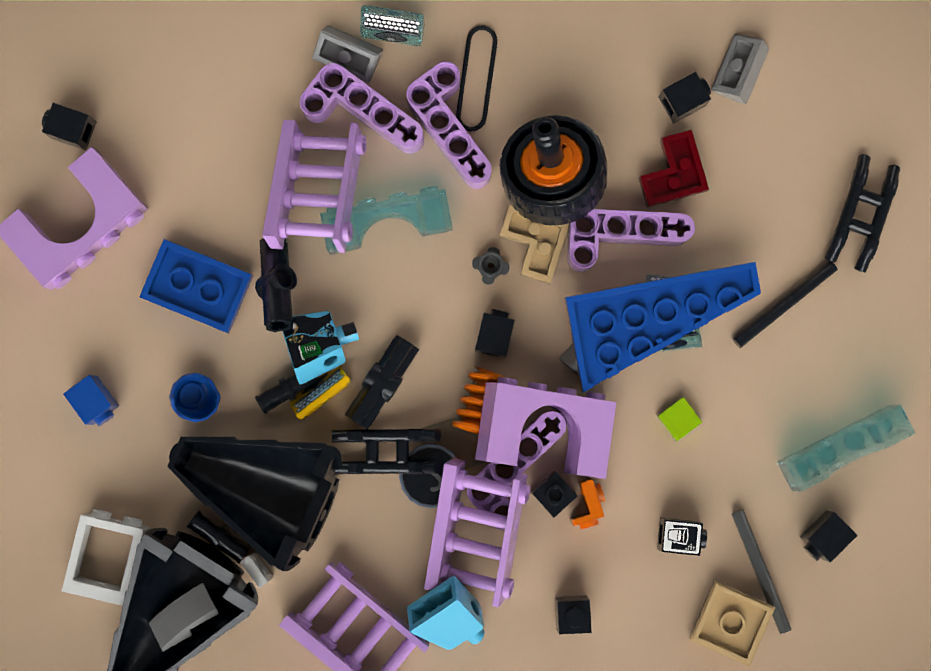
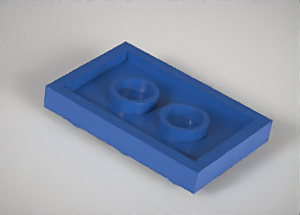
(196, 286)

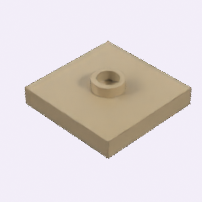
(732, 623)

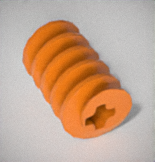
(474, 403)

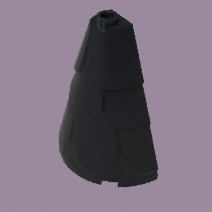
(262, 489)
(163, 572)

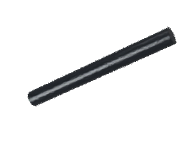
(785, 304)

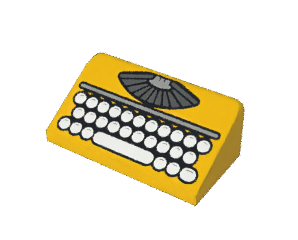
(320, 393)

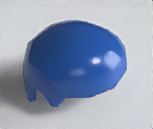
(194, 397)

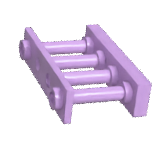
(289, 169)
(446, 541)
(325, 645)

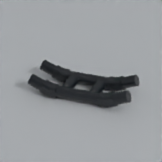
(848, 223)
(401, 437)

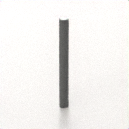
(761, 570)

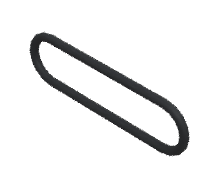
(489, 81)

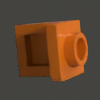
(592, 497)

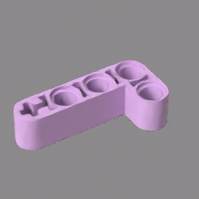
(366, 113)
(454, 130)
(630, 235)
(488, 472)

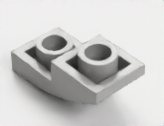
(183, 614)

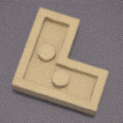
(543, 241)

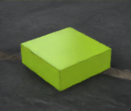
(679, 419)

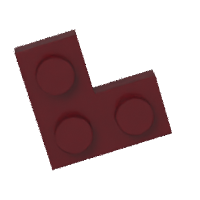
(681, 178)

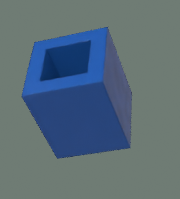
(91, 401)

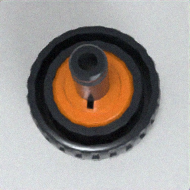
(554, 170)

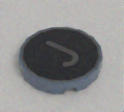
(425, 488)

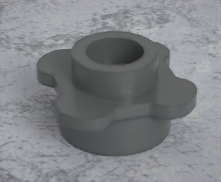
(492, 256)

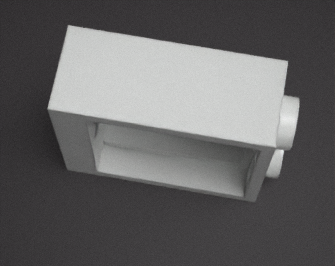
(96, 589)

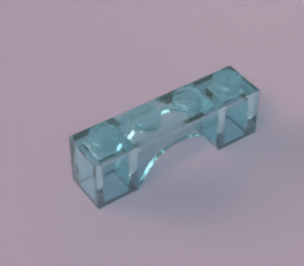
(425, 211)
(852, 442)

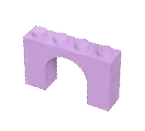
(114, 210)
(587, 419)

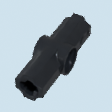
(275, 287)
(382, 382)

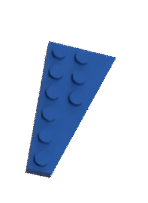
(637, 320)

